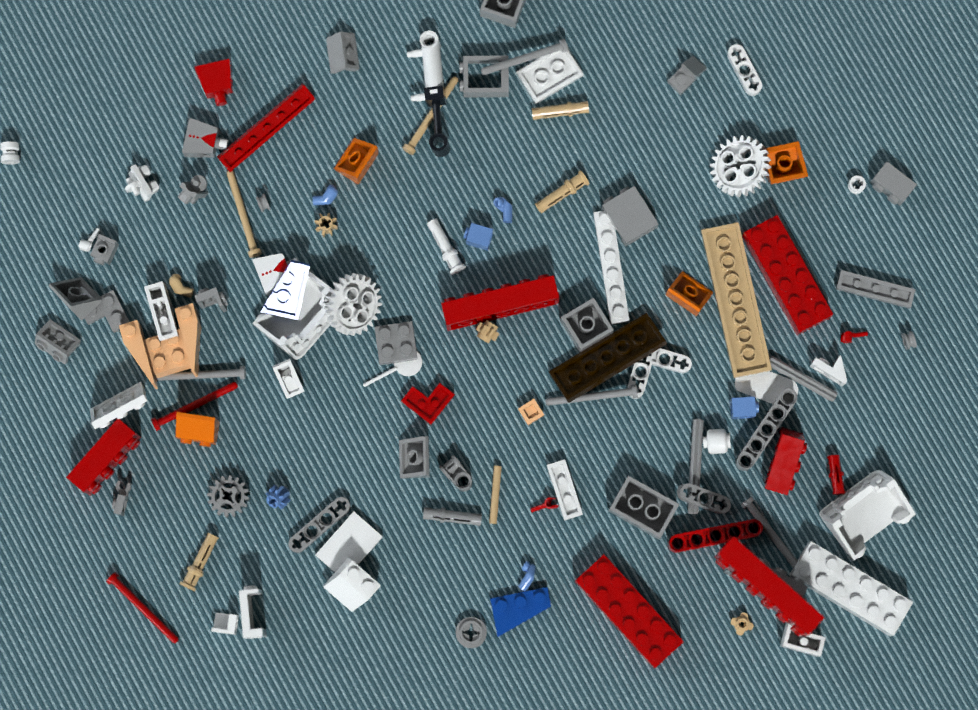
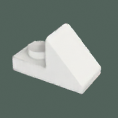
(835, 373)
(288, 378)

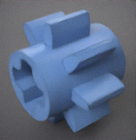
(278, 497)

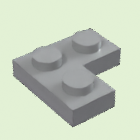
(111, 309)

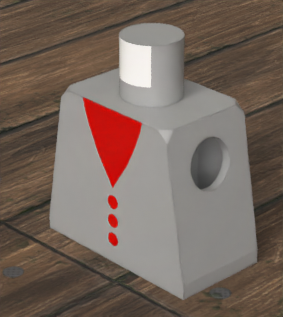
(202, 140)

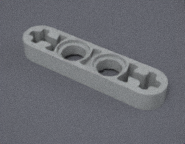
(317, 522)

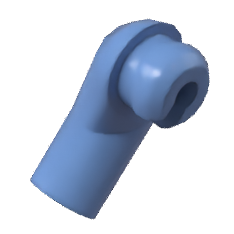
(505, 207)
(529, 576)

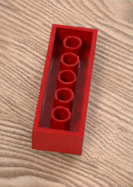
(787, 275)
(500, 303)
(769, 587)
(629, 611)

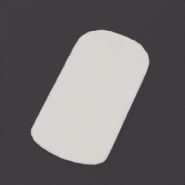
(766, 386)

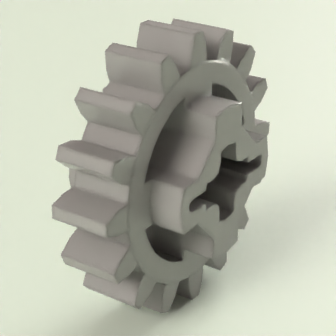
(221, 502)

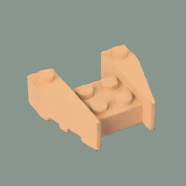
(170, 355)

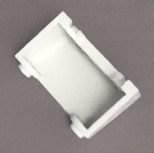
(299, 335)
(866, 511)

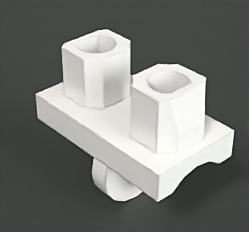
(137, 183)

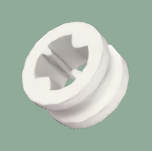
(861, 180)

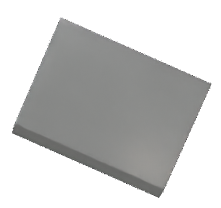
(77, 296)
(414, 458)

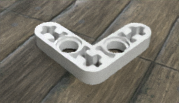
(654, 360)

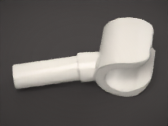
(85, 245)

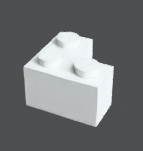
(809, 644)

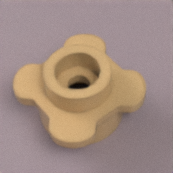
(736, 623)

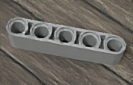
(770, 421)

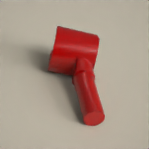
(846, 337)
(547, 504)

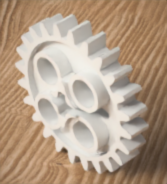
(742, 182)
(353, 304)

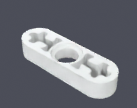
(755, 79)

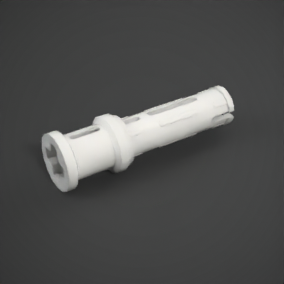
(449, 254)

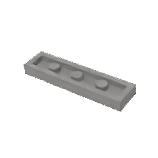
(875, 289)

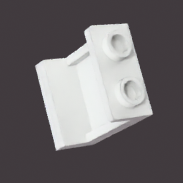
(247, 613)

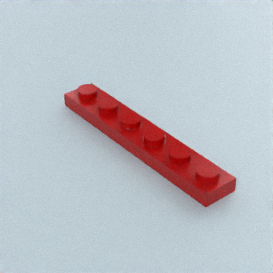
(266, 127)

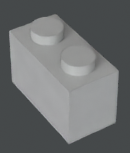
(893, 184)

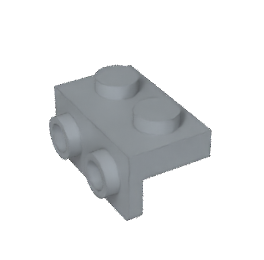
(210, 297)

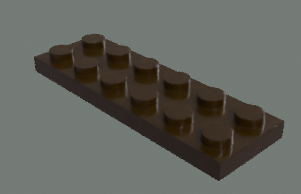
(607, 357)

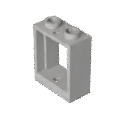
(484, 92)

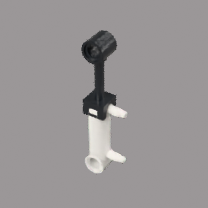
(434, 87)

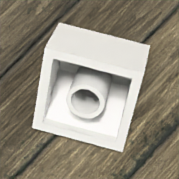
(351, 585)

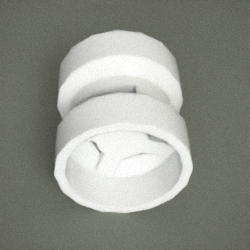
(10, 153)

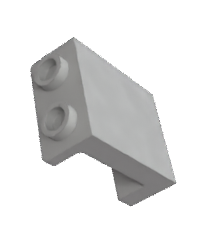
(629, 215)

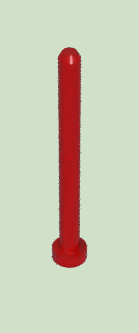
(193, 405)
(113, 579)

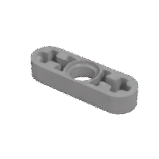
(695, 500)

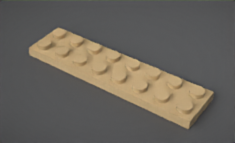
(736, 300)

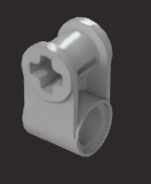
(454, 471)

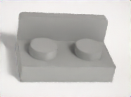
(56, 341)

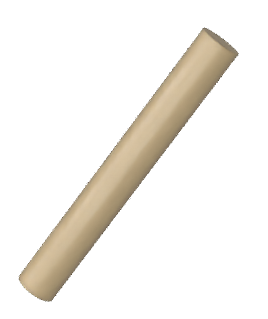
(495, 495)

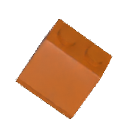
(196, 429)

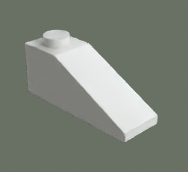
(161, 310)

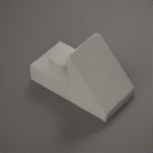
(686, 75)

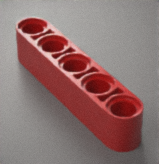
(706, 540)

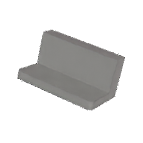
(342, 52)

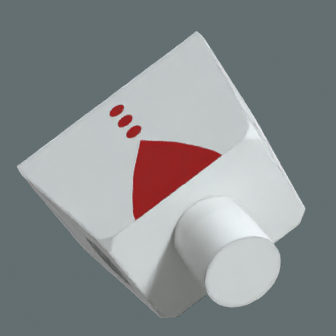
(270, 270)

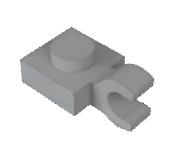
(119, 504)

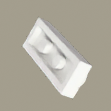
(564, 490)

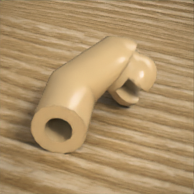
(178, 288)

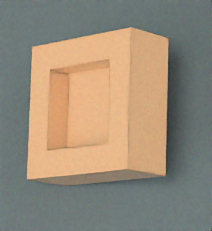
(531, 412)

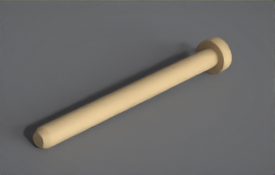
(409, 148)
(254, 251)

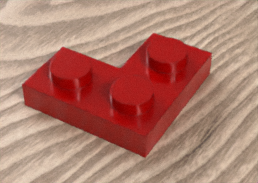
(428, 407)

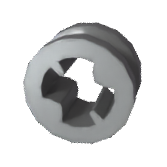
(263, 203)
(909, 340)

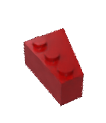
(785, 461)

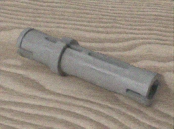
(452, 516)

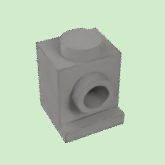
(111, 248)

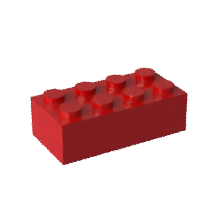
(104, 457)

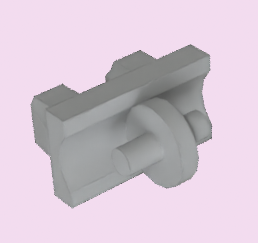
(193, 189)

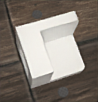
(225, 623)

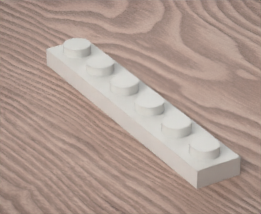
(611, 269)

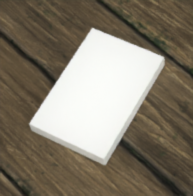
(549, 74)
(352, 540)

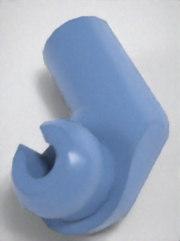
(327, 198)

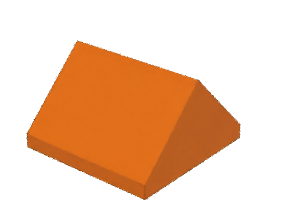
(357, 160)
(786, 163)
(689, 293)

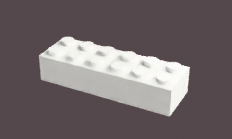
(851, 589)

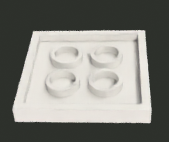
(118, 406)

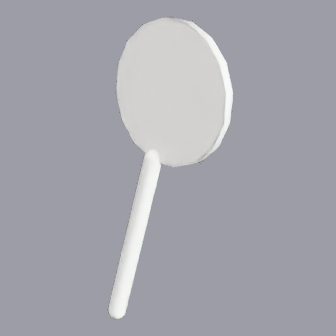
(406, 368)

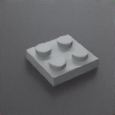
(395, 343)

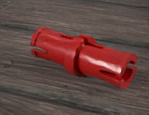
(836, 474)

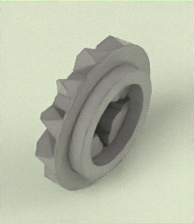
(477, 625)

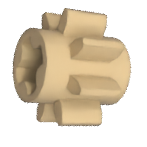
(322, 228)
(487, 331)

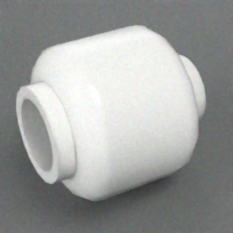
(717, 441)

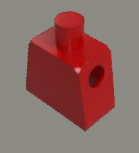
(216, 80)

